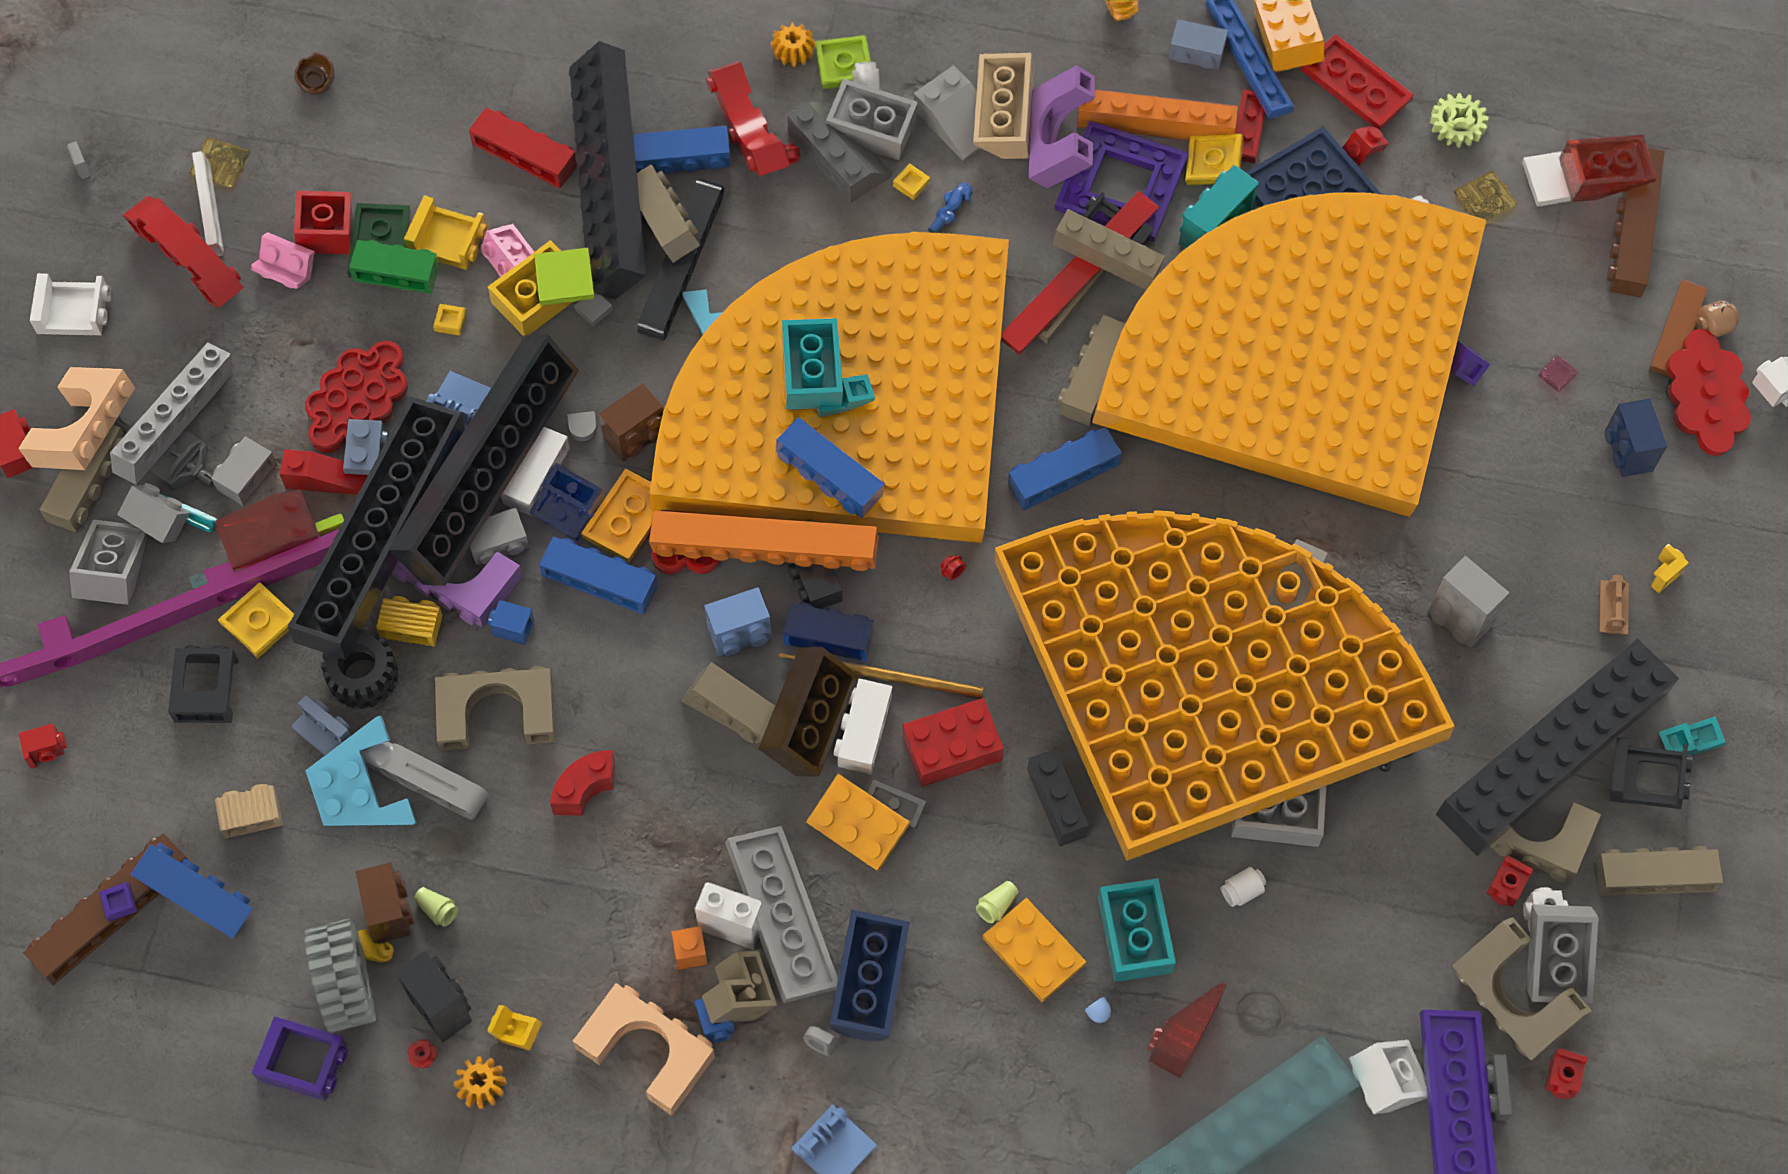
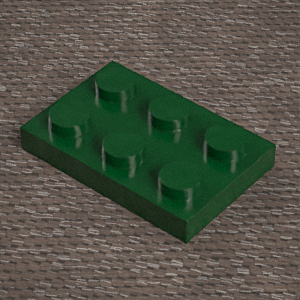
(379, 223)

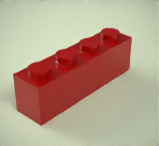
(523, 147)

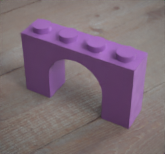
(1051, 103)
(476, 597)

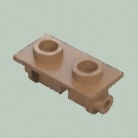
(1614, 606)

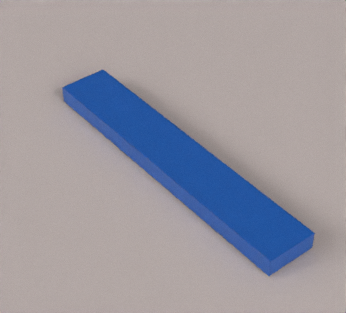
(1250, 58)

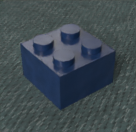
(1635, 437)

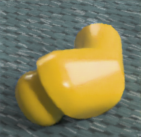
(374, 951)

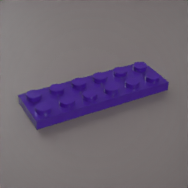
(1457, 1092)

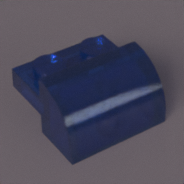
(567, 502)

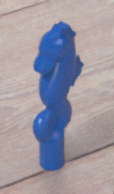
(953, 202)

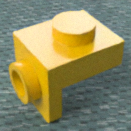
(514, 1028)

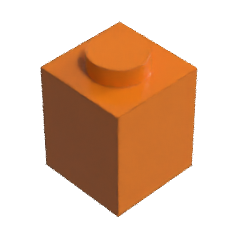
(689, 948)

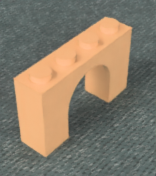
(74, 446)
(624, 1012)

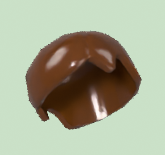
(314, 74)

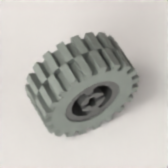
(340, 975)

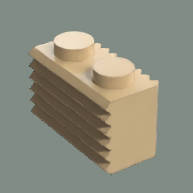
(248, 811)

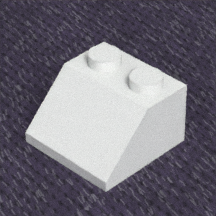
(1389, 1076)

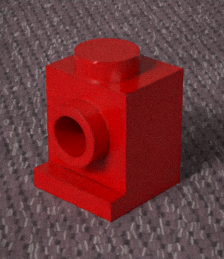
(42, 744)
(1514, 872)
(1569, 1062)

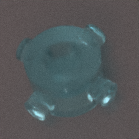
(198, 580)

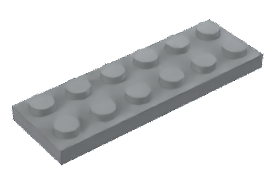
(785, 917)

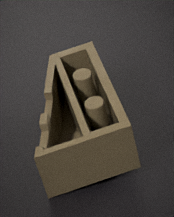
(729, 703)

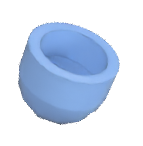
(1099, 1011)

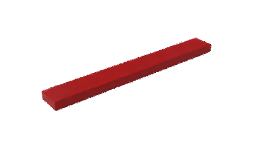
(1072, 279)

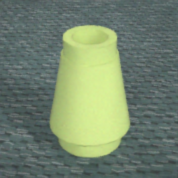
(995, 903)
(436, 907)

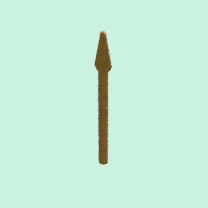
(910, 679)

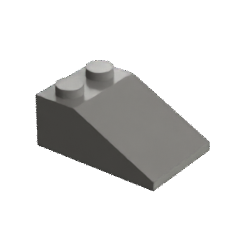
(949, 110)
(873, 118)
(108, 562)

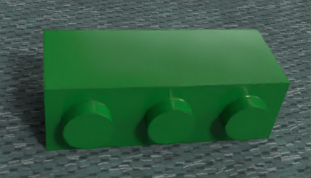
(394, 266)

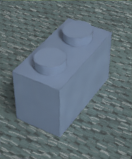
(1197, 44)

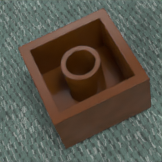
(632, 422)
(385, 902)

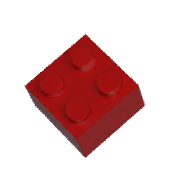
(323, 221)

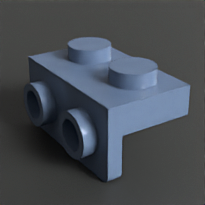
(363, 445)
(320, 727)

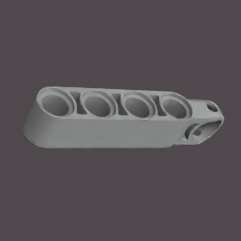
(426, 778)

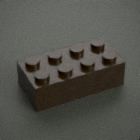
(808, 711)

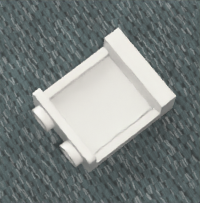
(69, 306)
(728, 915)

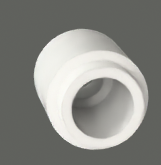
(866, 74)
(1243, 887)

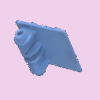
(460, 395)
(834, 1144)

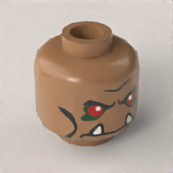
(1718, 318)

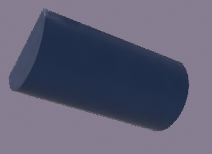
(869, 976)

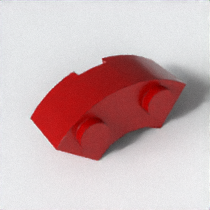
(583, 781)

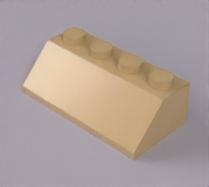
(1004, 104)

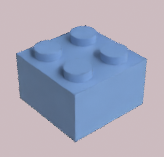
(738, 622)

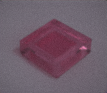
(1557, 373)

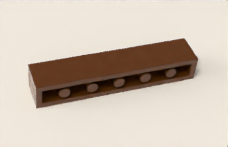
(1635, 234)
(86, 926)

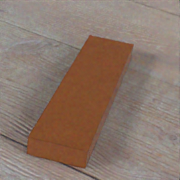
(1678, 324)

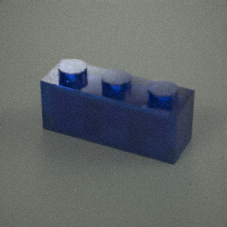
(830, 629)

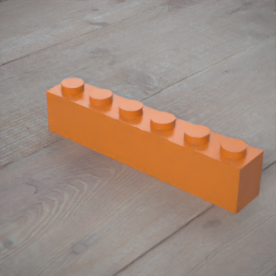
(1157, 115)

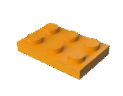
(622, 517)
(858, 822)
(1034, 950)

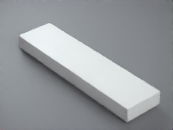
(208, 203)

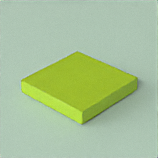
(838, 59)
(564, 276)

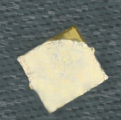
(224, 159)
(1485, 196)

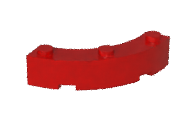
(746, 124)
(184, 247)

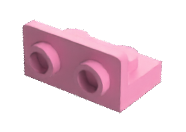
(505, 248)
(284, 261)

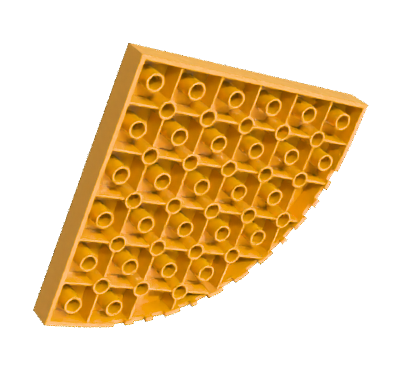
(909, 314)
(1304, 343)
(1195, 688)

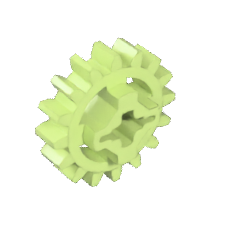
(1459, 120)

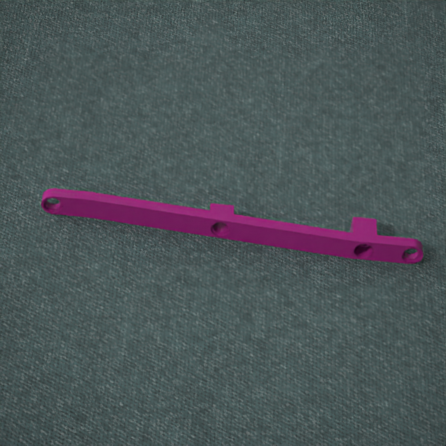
(222, 586)

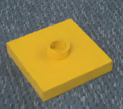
(1212, 155)
(257, 620)

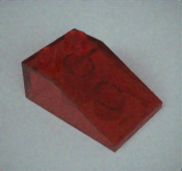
(1605, 166)
(266, 528)
(1177, 1040)

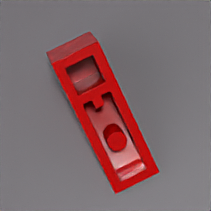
(318, 473)

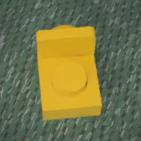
(1672, 567)

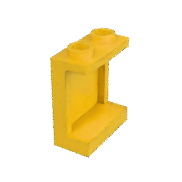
(446, 233)

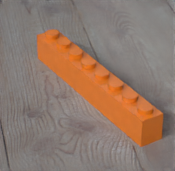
(764, 540)

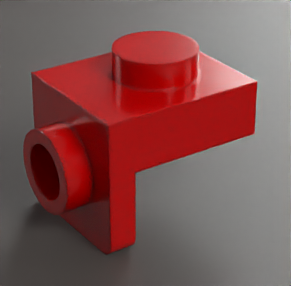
(1363, 143)

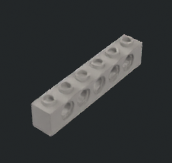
(171, 413)

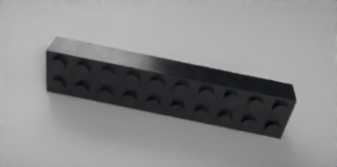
(607, 169)
(484, 460)
(359, 556)
(1556, 747)

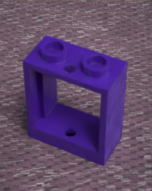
(272, 1048)

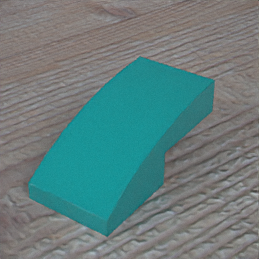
(856, 393)
(1698, 736)

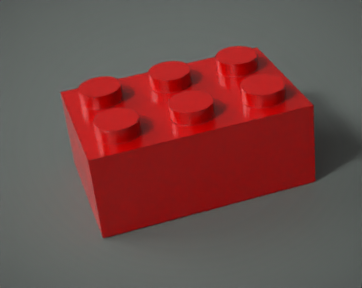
(952, 742)

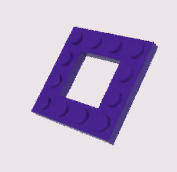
(1163, 160)

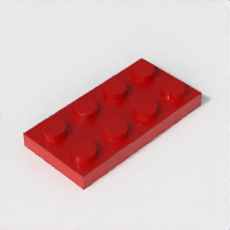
(1358, 83)

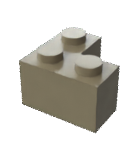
(742, 990)

